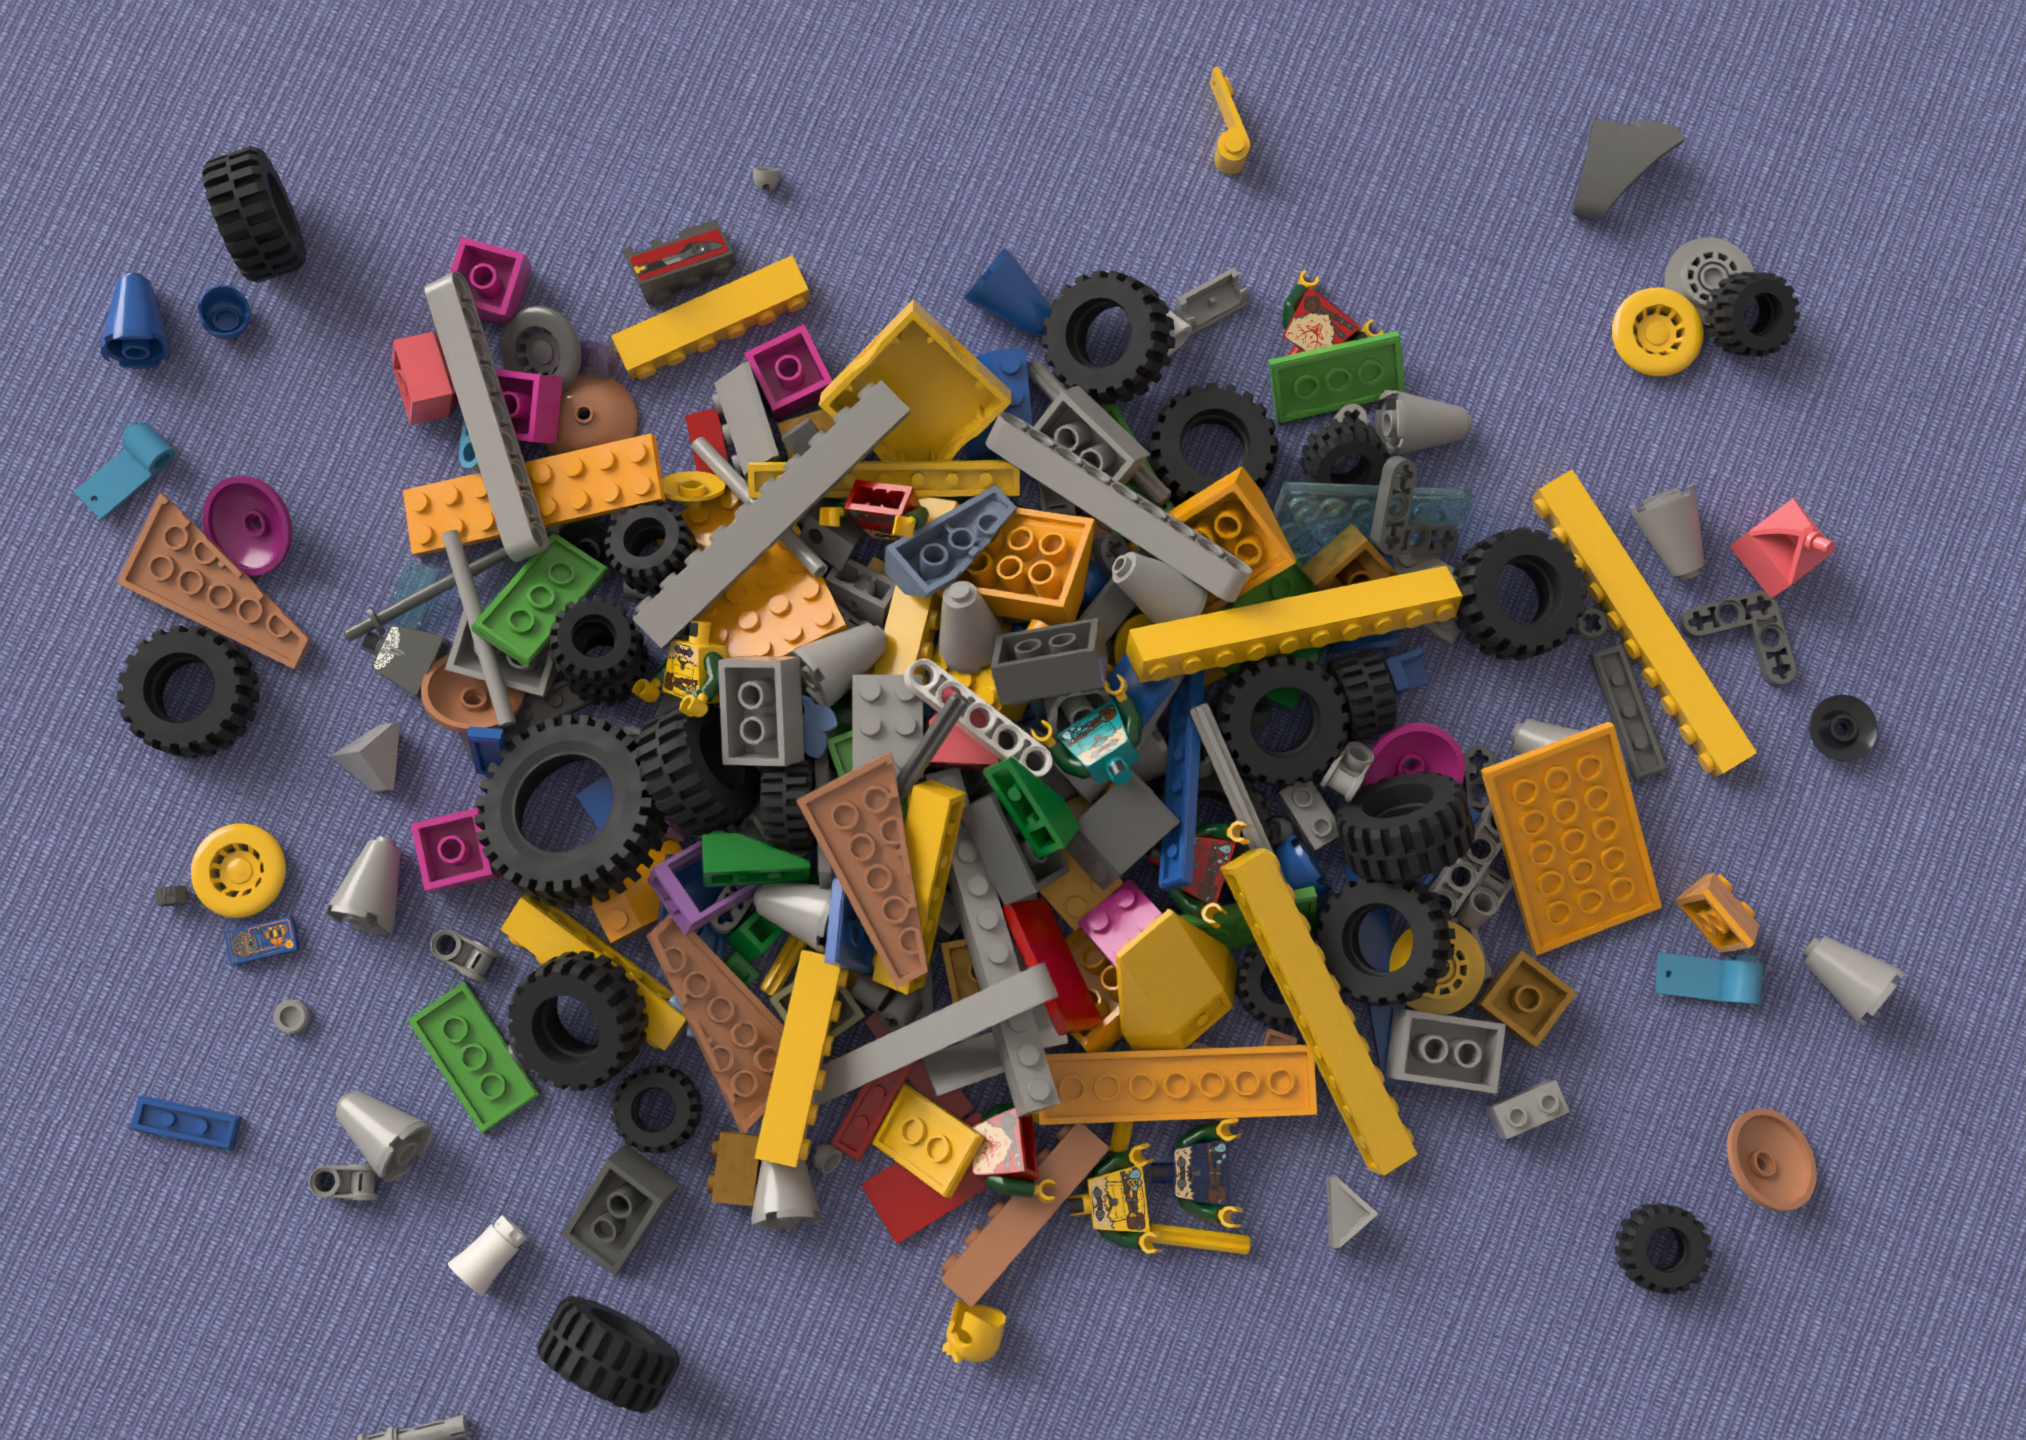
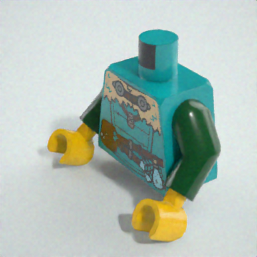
(1101, 742)

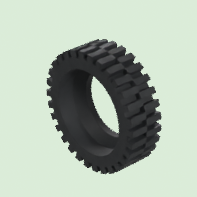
(604, 859)

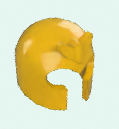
(974, 1332)

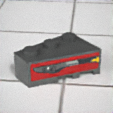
(681, 262)

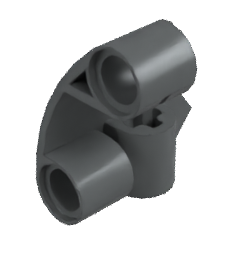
(1617, 158)
(895, 1007)

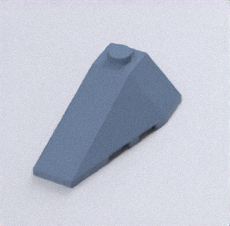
(947, 544)

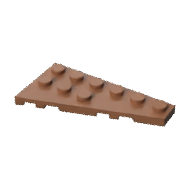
(194, 577)
(866, 844)
(726, 1018)

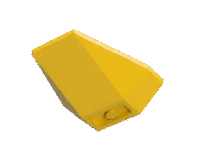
(1172, 984)

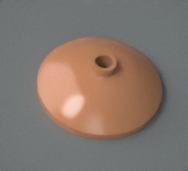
(610, 419)
(450, 699)
(1771, 1160)

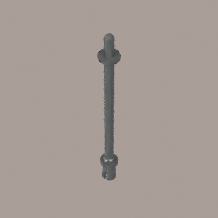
(378, 619)

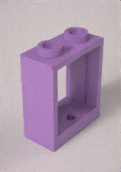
(677, 900)

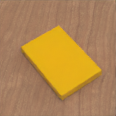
(927, 1140)

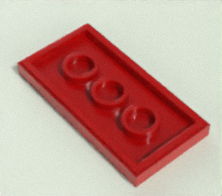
(1043, 942)
(911, 1204)

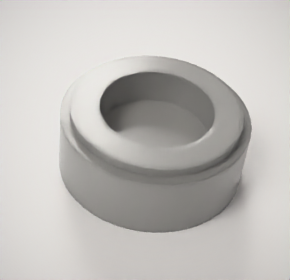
(292, 1016)

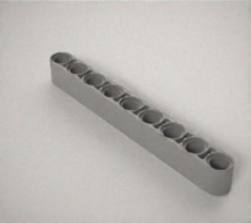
(486, 417)
(1118, 507)
(937, 1031)

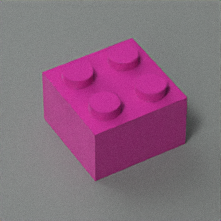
(494, 277)
(789, 372)
(532, 404)
(451, 852)
(1118, 920)

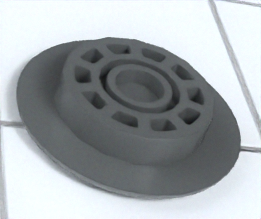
(551, 351)

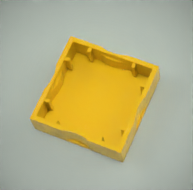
(934, 376)

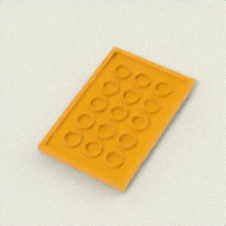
(772, 603)
(1572, 838)

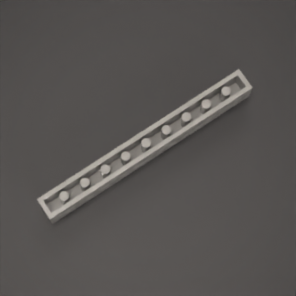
(772, 515)
(993, 962)

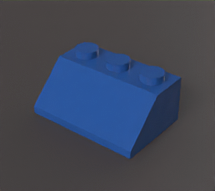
(1011, 369)

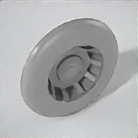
(1722, 261)

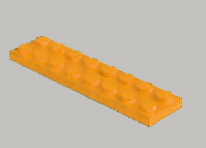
(565, 487)
(1182, 1084)

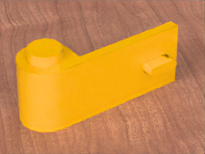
(1234, 143)

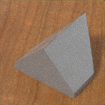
(373, 757)
(1345, 1212)

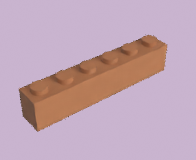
(1021, 1218)

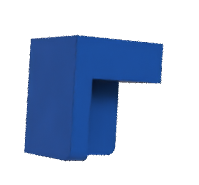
(1407, 670)

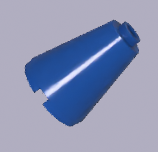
(1010, 295)
(134, 325)
(1300, 866)

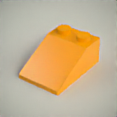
(637, 906)
(1719, 914)

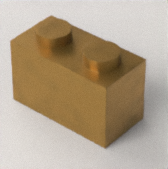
(735, 1168)

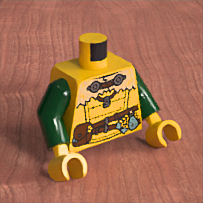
(688, 672)
(1118, 1200)

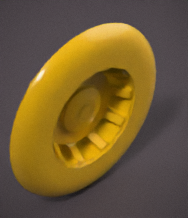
(1656, 332)
(238, 870)
(1469, 981)

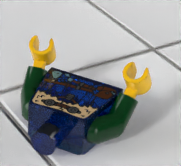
(1201, 1172)

